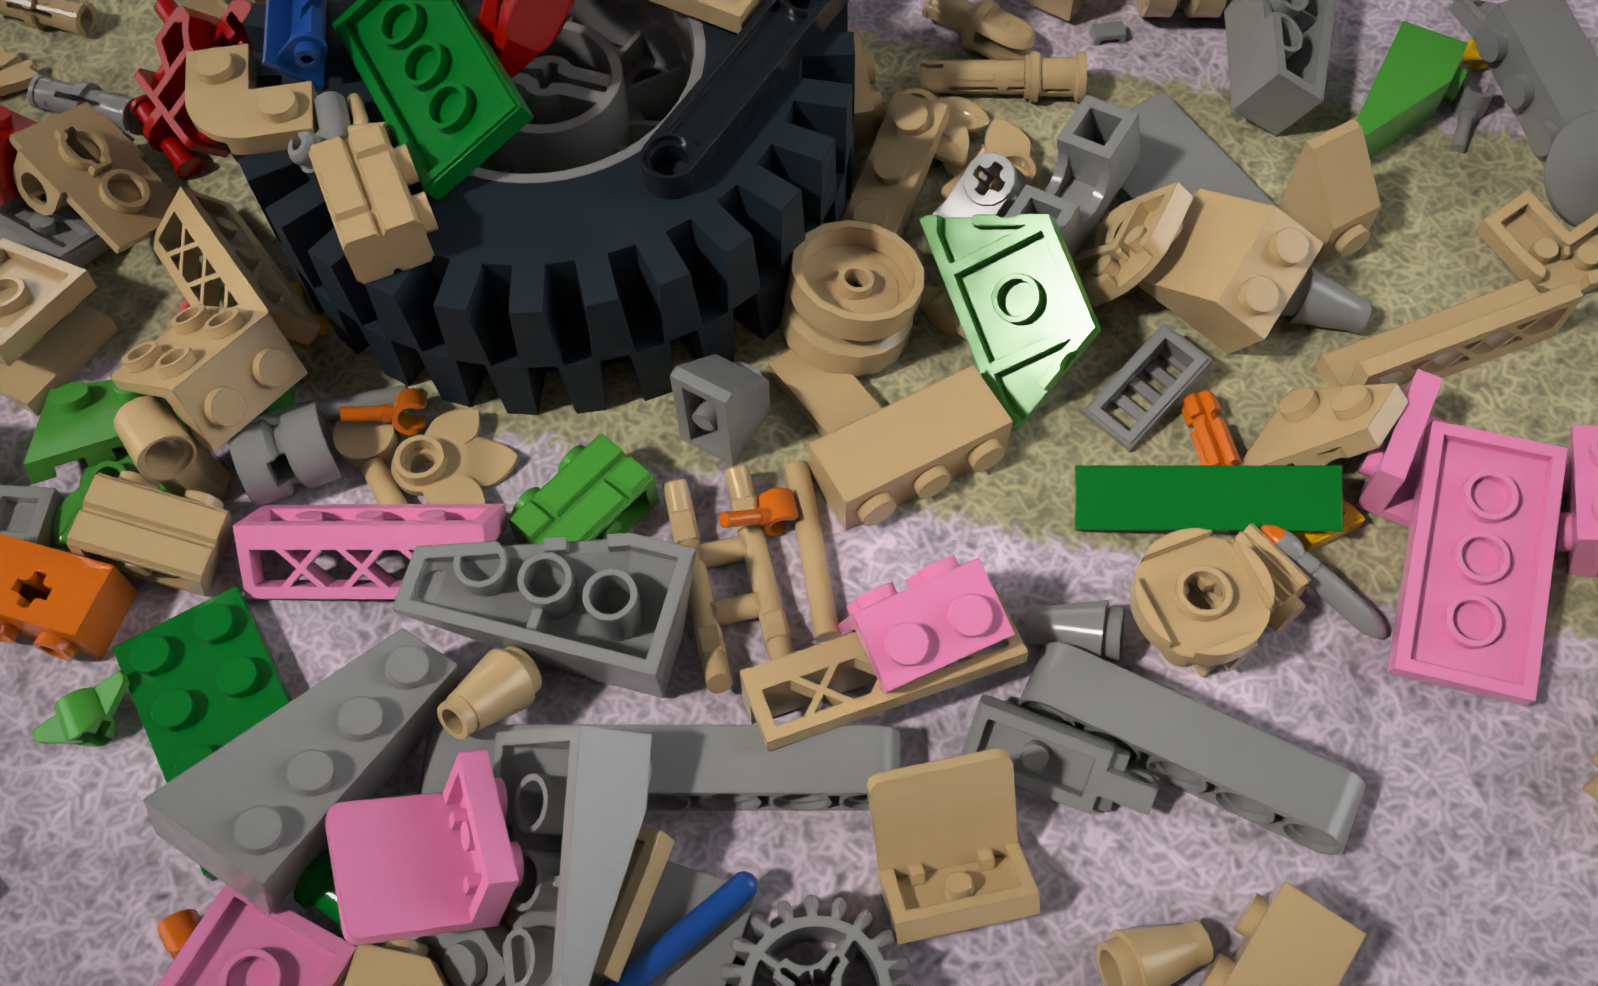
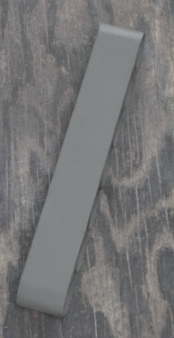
(724, 765)

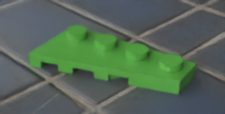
(80, 424)

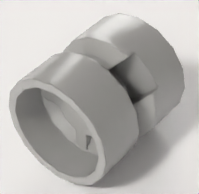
(308, 459)

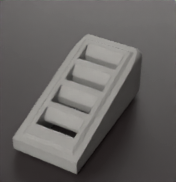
(1175, 351)

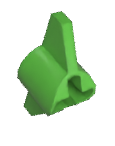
(85, 715)

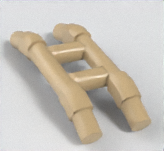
(748, 546)

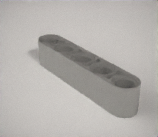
(1199, 748)

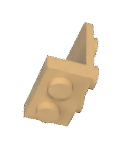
(214, 369)
(950, 846)

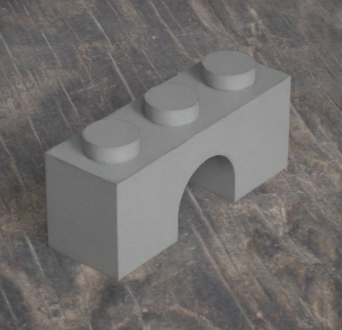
(1092, 163)

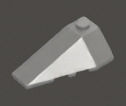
(581, 606)
(577, 816)

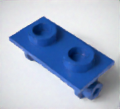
(296, 39)

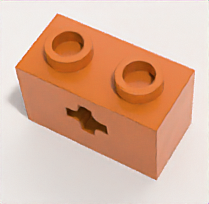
(60, 599)

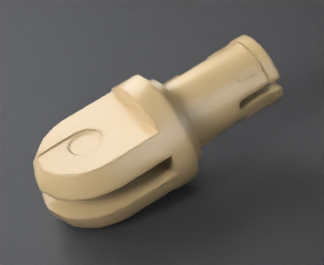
(983, 27)

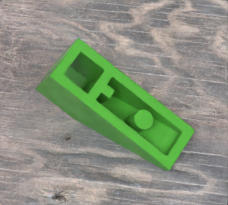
(1411, 85)

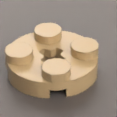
(1184, 630)

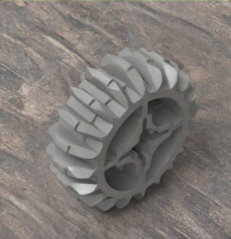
(849, 939)

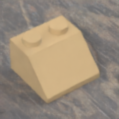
(1232, 268)

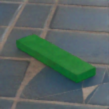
(1208, 497)

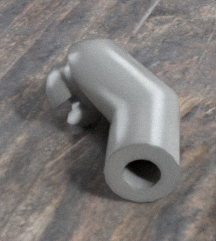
(332, 122)

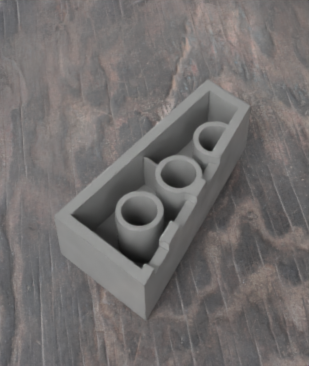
(1278, 58)
(264, 797)

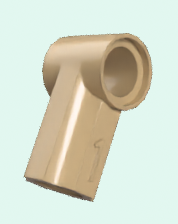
(167, 450)

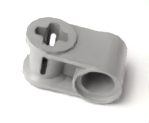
(972, 193)

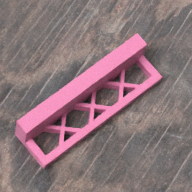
(349, 531)

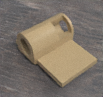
(95, 170)

